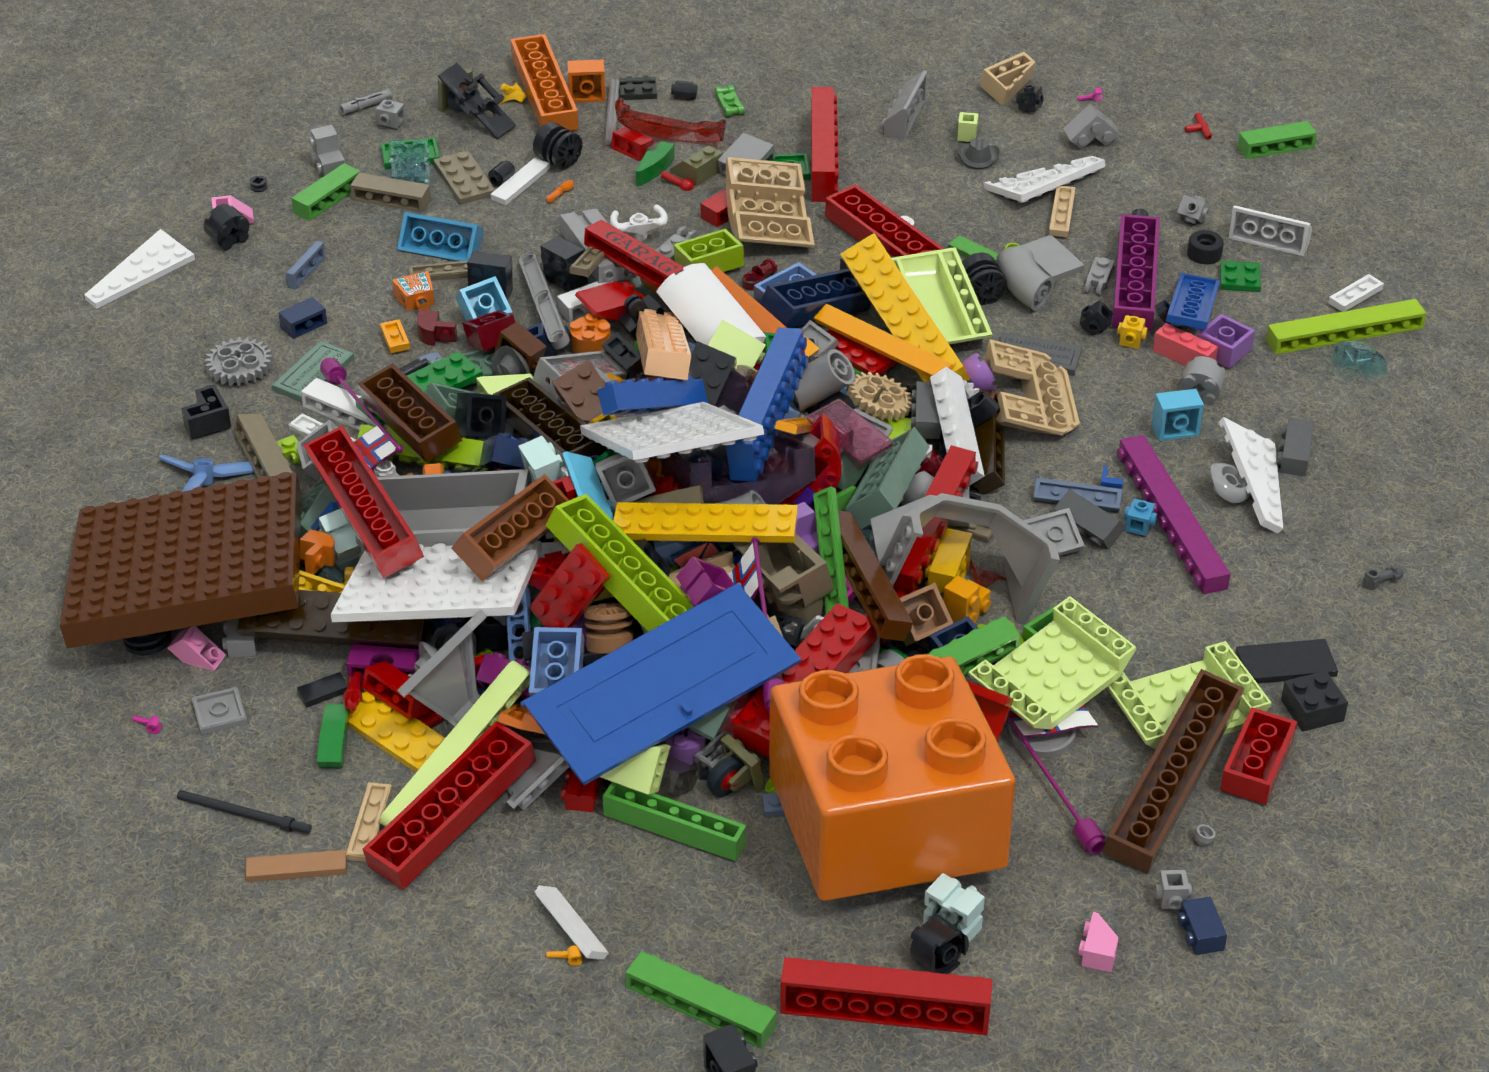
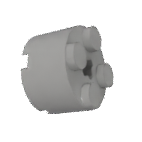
(1205, 377)

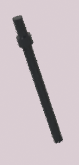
(286, 822)

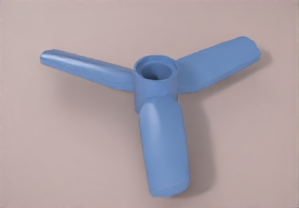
(205, 470)

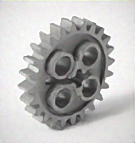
(238, 361)

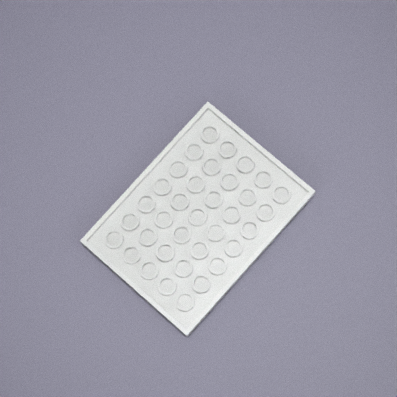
(671, 431)
(434, 588)

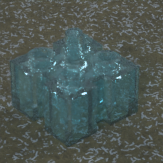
(409, 160)

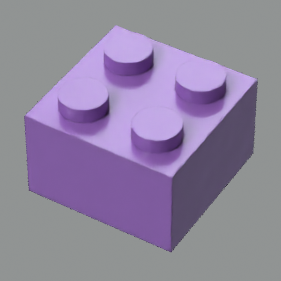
(1231, 337)

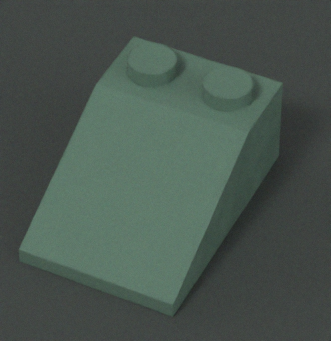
(445, 397)

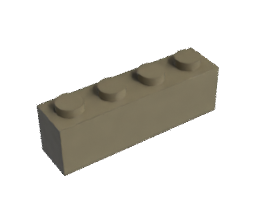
(390, 192)

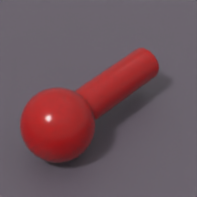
(685, 184)

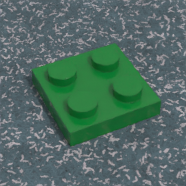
(1240, 276)

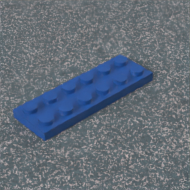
(1193, 301)

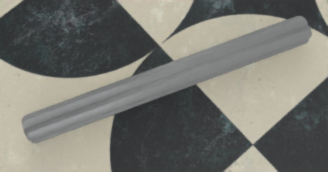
(611, 112)

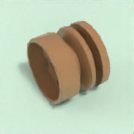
(608, 627)

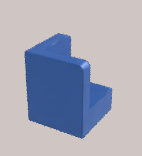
(1110, 482)

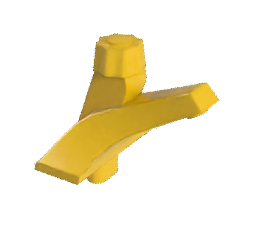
(512, 93)

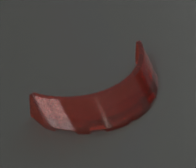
(669, 128)

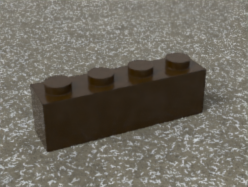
(992, 454)

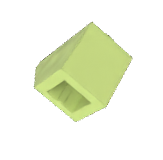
(967, 126)

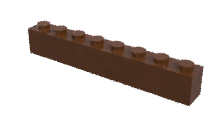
(872, 583)

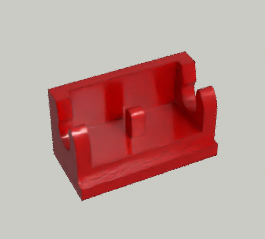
(630, 143)

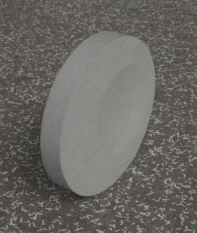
(1044, 745)

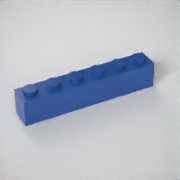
(651, 396)

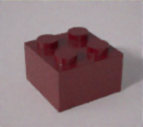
(485, 330)

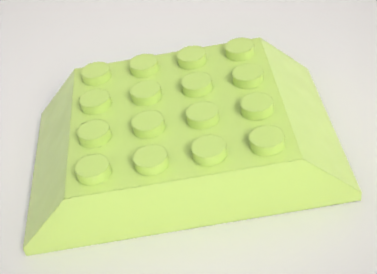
(945, 293)

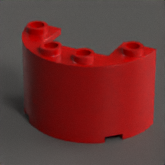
(827, 458)

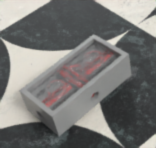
(553, 367)

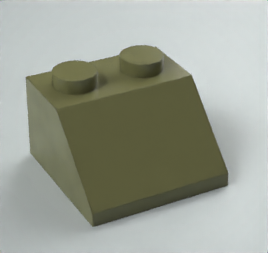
(699, 166)

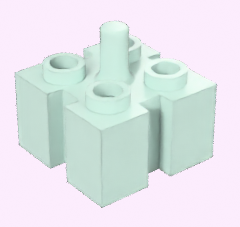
(346, 549)
(955, 904)

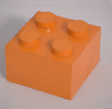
(586, 80)

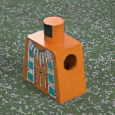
(414, 291)

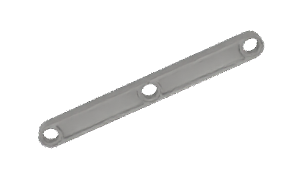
(544, 300)

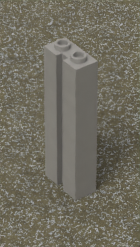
(574, 229)

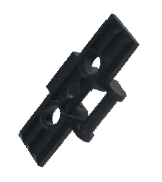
(473, 103)

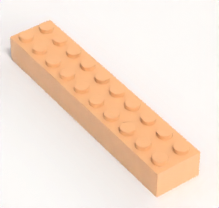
(662, 345)

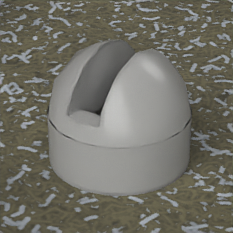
(1204, 835)

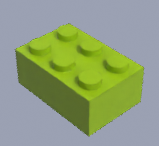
(713, 249)

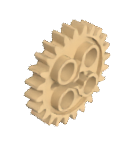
(892, 402)

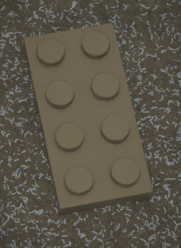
(464, 177)

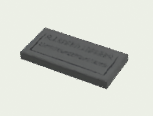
(1062, 353)

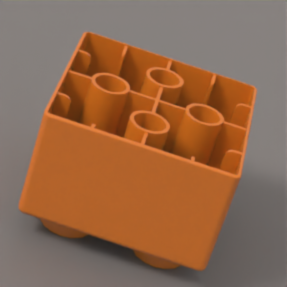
(889, 776)

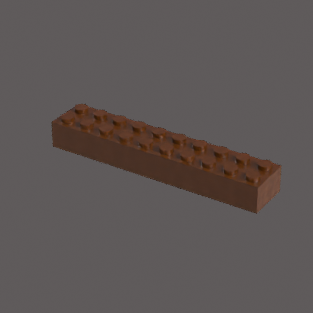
(1173, 771)

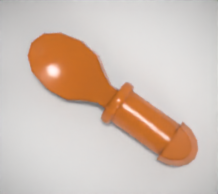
(566, 186)

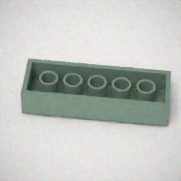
(888, 478)

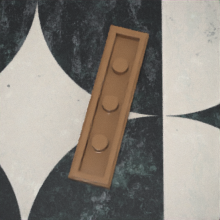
(296, 865)

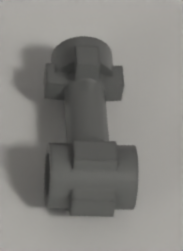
(1373, 576)

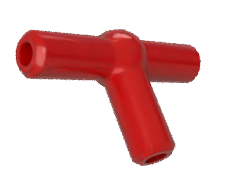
(1200, 126)

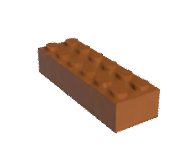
(509, 528)

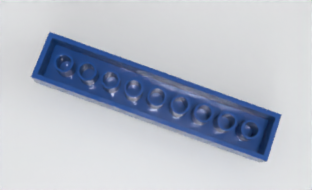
(769, 401)

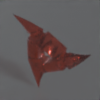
(990, 576)

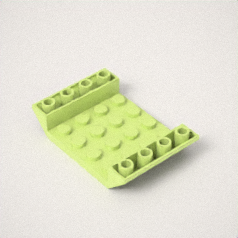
(1058, 666)
(1155, 699)

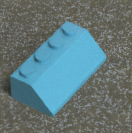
(586, 480)

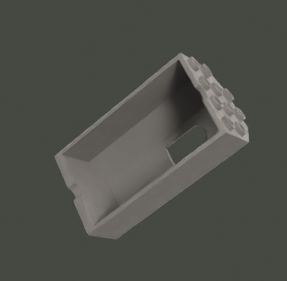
(449, 504)

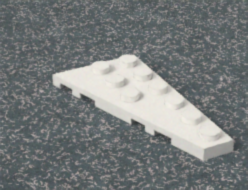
(1039, 181)
(150, 261)
(1258, 466)

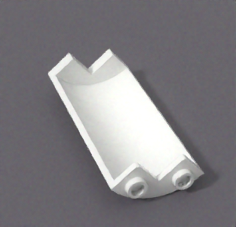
(703, 303)

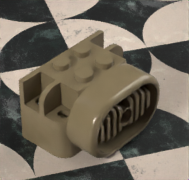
(792, 578)

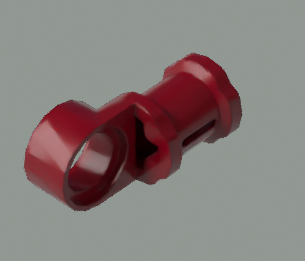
(759, 273)

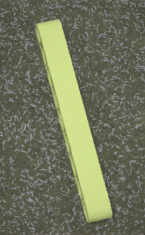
(481, 716)

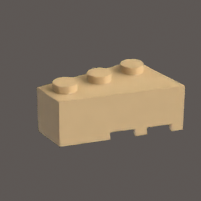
(1007, 77)

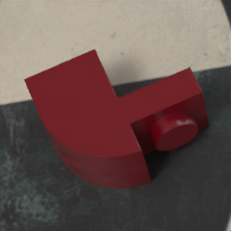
(432, 329)

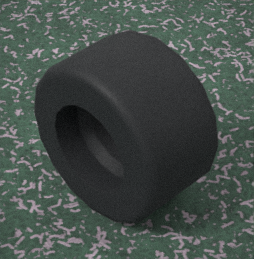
(1205, 247)

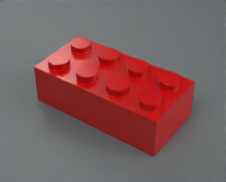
(1258, 756)

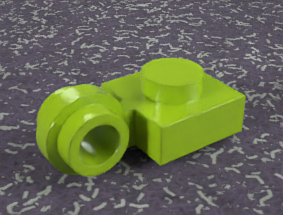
(290, 449)

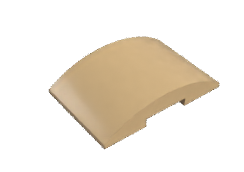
(767, 202)

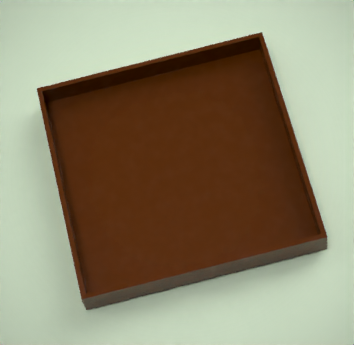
(183, 560)

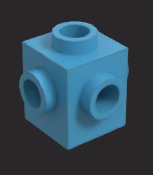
(1140, 517)

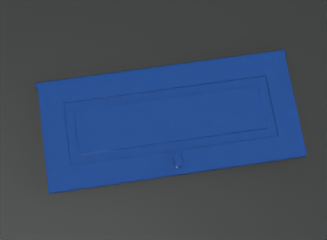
(660, 683)

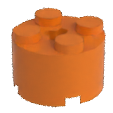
(589, 334)

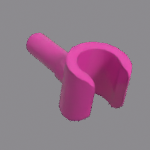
(1095, 96)
(151, 724)

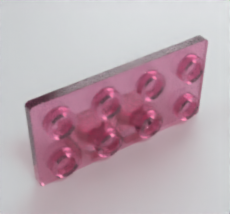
(855, 433)

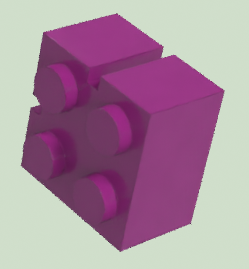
(702, 580)

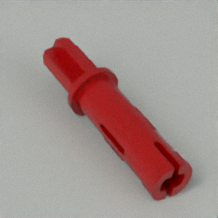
(353, 694)

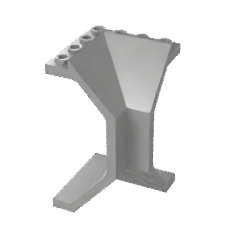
(1027, 553)
(450, 689)

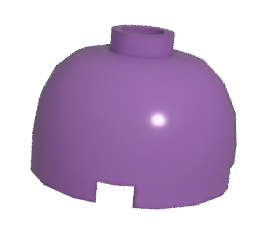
(979, 373)

